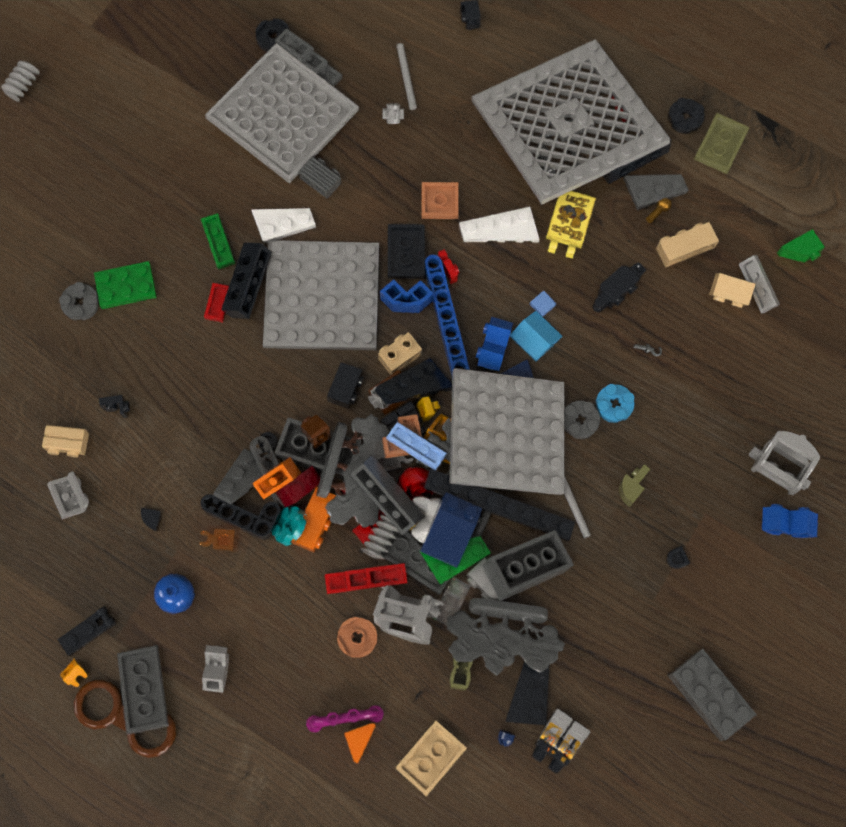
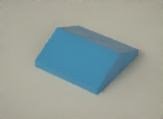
(535, 335)

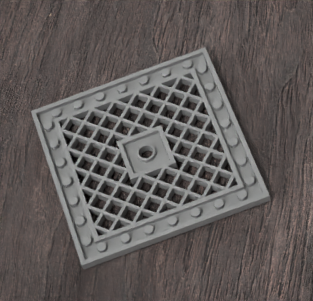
(588, 56)

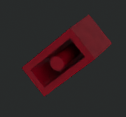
(299, 487)

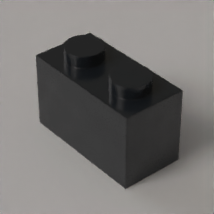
(345, 385)

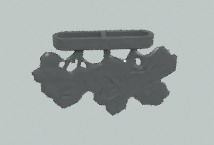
(499, 642)

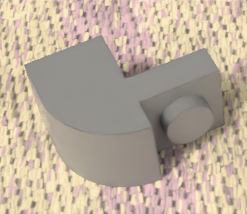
(215, 668)

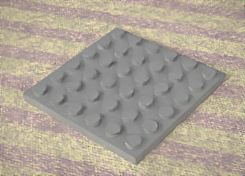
(282, 112)
(321, 295)
(507, 432)

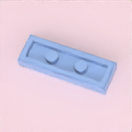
(416, 446)

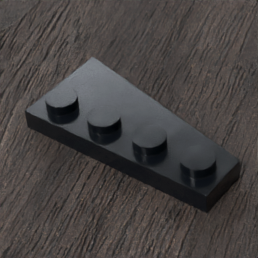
(414, 382)
(530, 697)

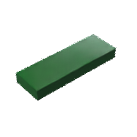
(217, 241)

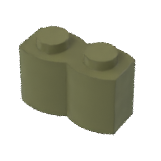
(460, 675)

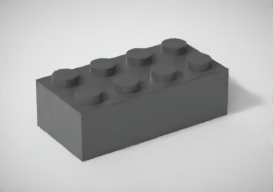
(297, 446)
(527, 565)
(711, 695)

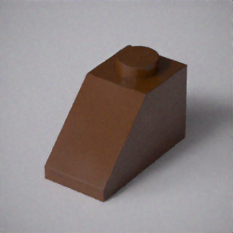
(315, 430)

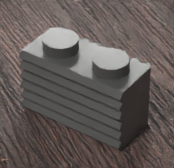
(320, 177)

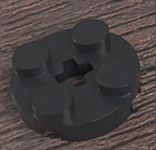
(269, 27)
(688, 106)

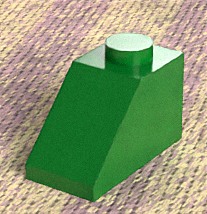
(802, 248)

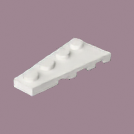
(501, 227)

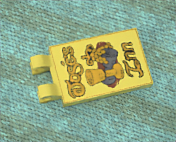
(570, 221)

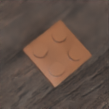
(439, 200)

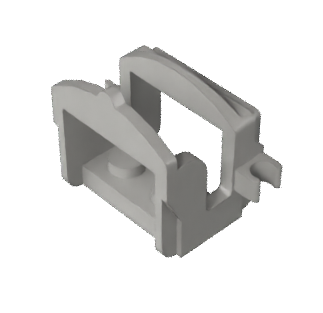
(793, 448)
(406, 611)

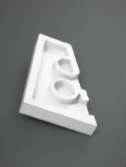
(281, 223)

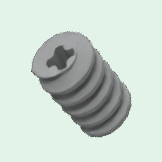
(18, 79)
(380, 538)

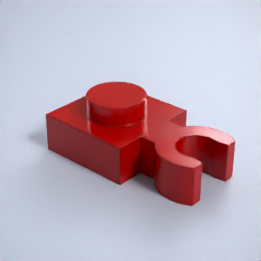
(451, 270)

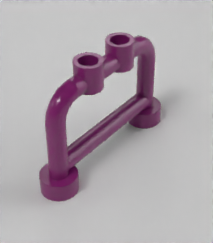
(316, 723)

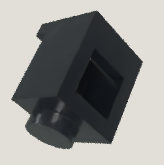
(470, 14)

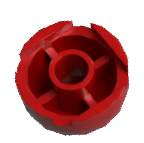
(412, 482)

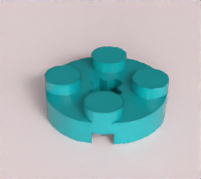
(289, 525)

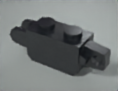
(618, 286)

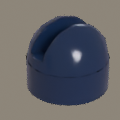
(505, 738)

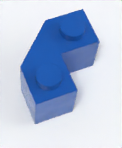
(409, 302)
(495, 343)
(797, 523)

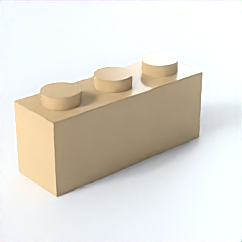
(687, 244)

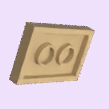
(431, 758)

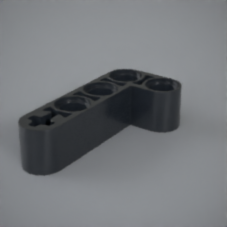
(239, 513)

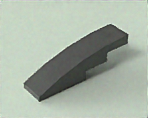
(306, 55)

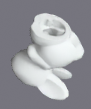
(428, 508)

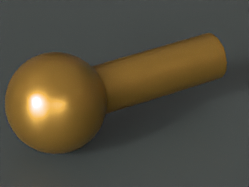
(662, 205)

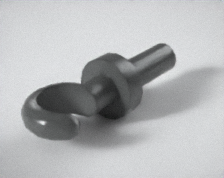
(647, 349)

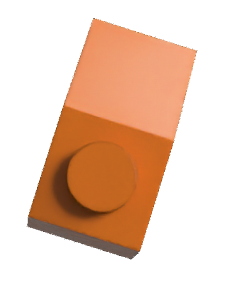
(276, 478)

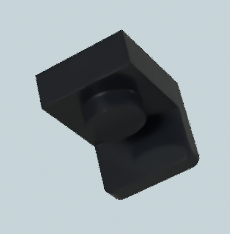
(111, 404)

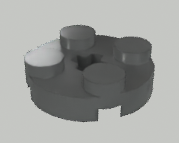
(78, 291)
(591, 422)

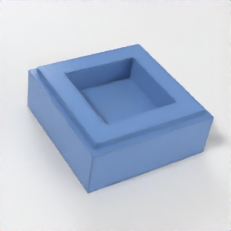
(542, 303)

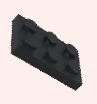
(406, 251)

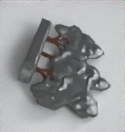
(356, 500)

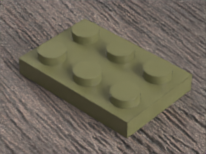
(721, 143)

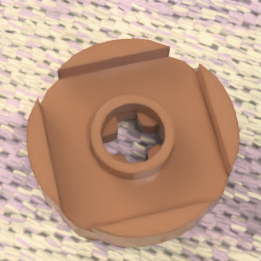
(367, 643)

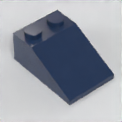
(451, 529)

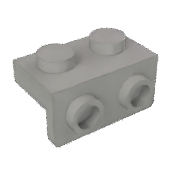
(68, 495)

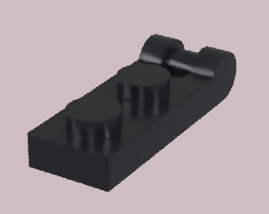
(86, 631)

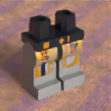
(557, 747)

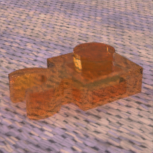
(221, 539)

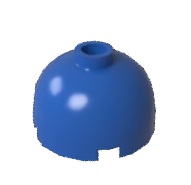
(174, 593)

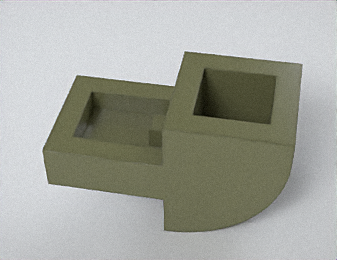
(630, 488)

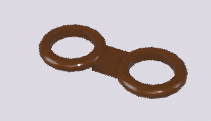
(117, 718)

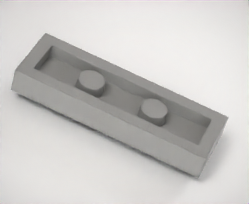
(763, 291)

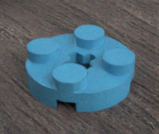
(605, 407)

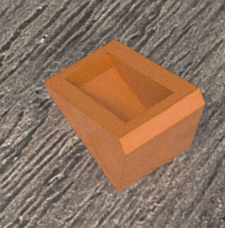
(358, 740)

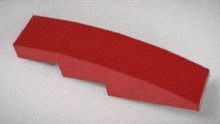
(365, 578)

